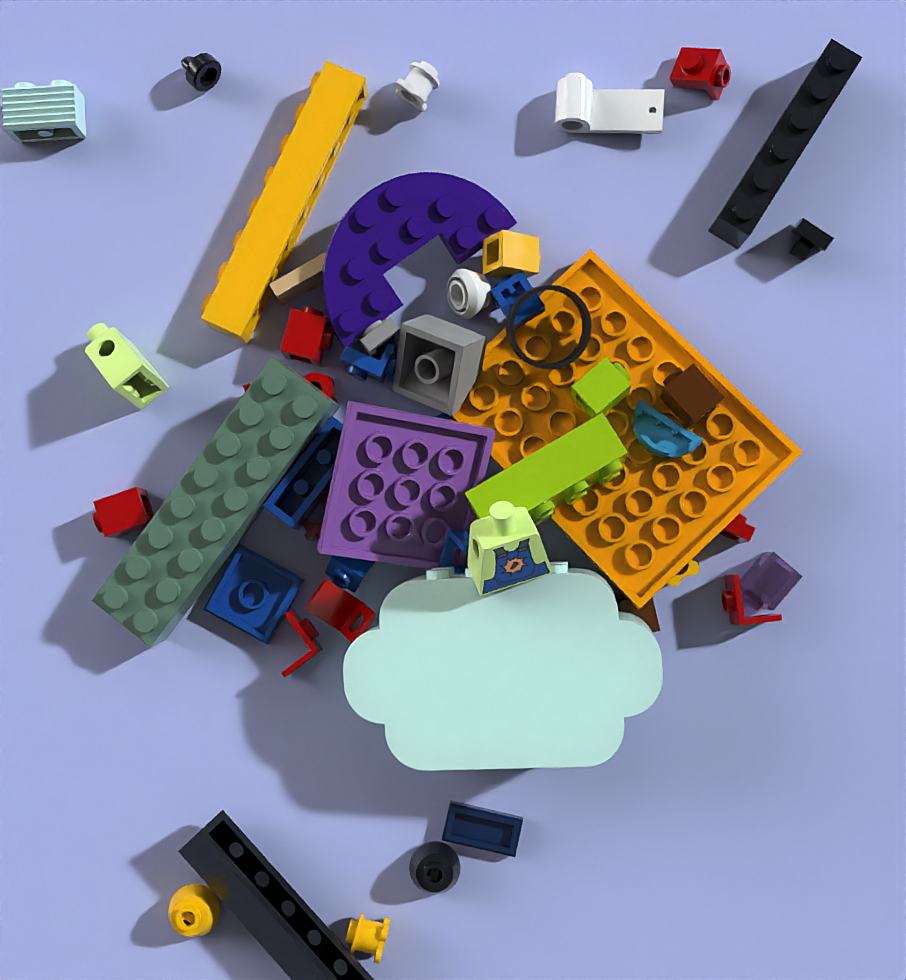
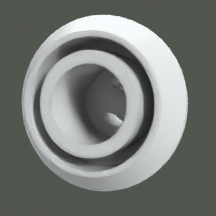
(468, 292)

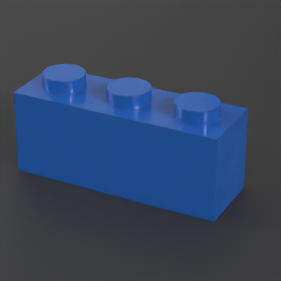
(308, 479)

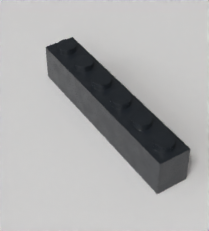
(785, 144)
(268, 904)

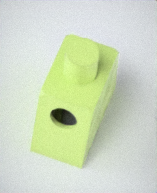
(124, 366)

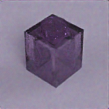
(768, 582)

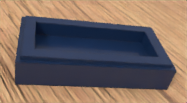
(482, 828)

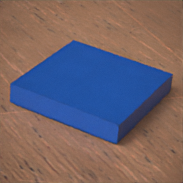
(254, 594)

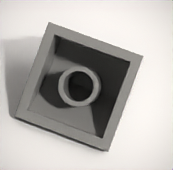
(437, 362)

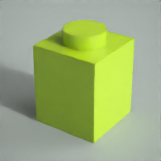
(601, 388)

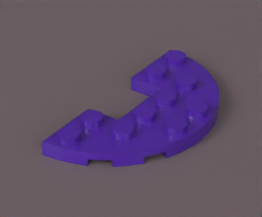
(388, 228)

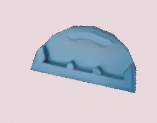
(661, 434)

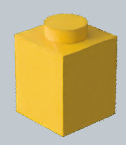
(510, 253)

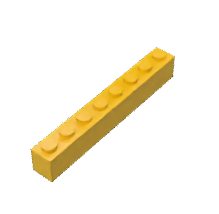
(285, 202)

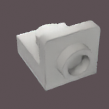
(377, 337)

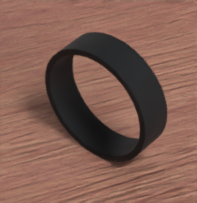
(586, 327)

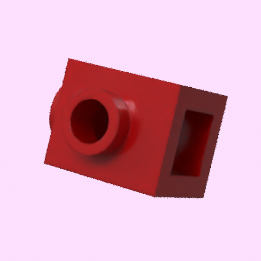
(307, 336)

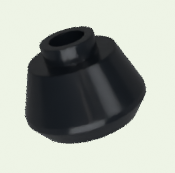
(438, 858)

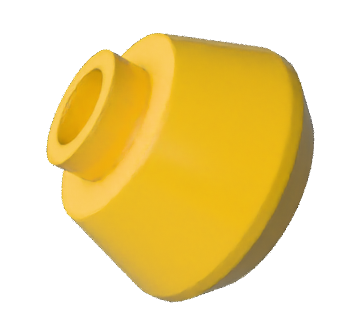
(194, 910)

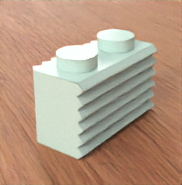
(43, 112)

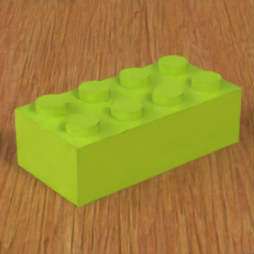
(555, 472)

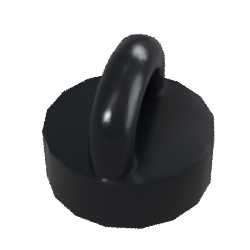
(201, 71)

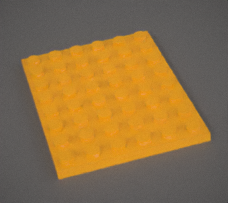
(658, 508)

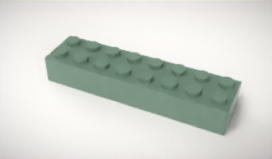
(215, 503)

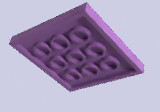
(402, 486)

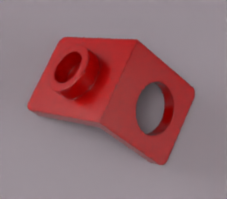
(733, 604)
(340, 609)
(308, 633)

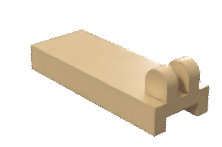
(299, 280)

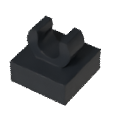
(809, 237)

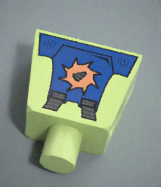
(505, 549)

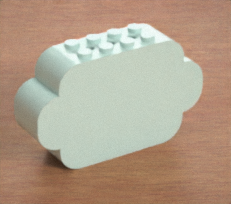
(503, 675)

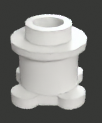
(418, 84)

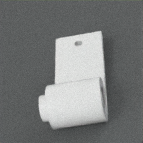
(606, 110)

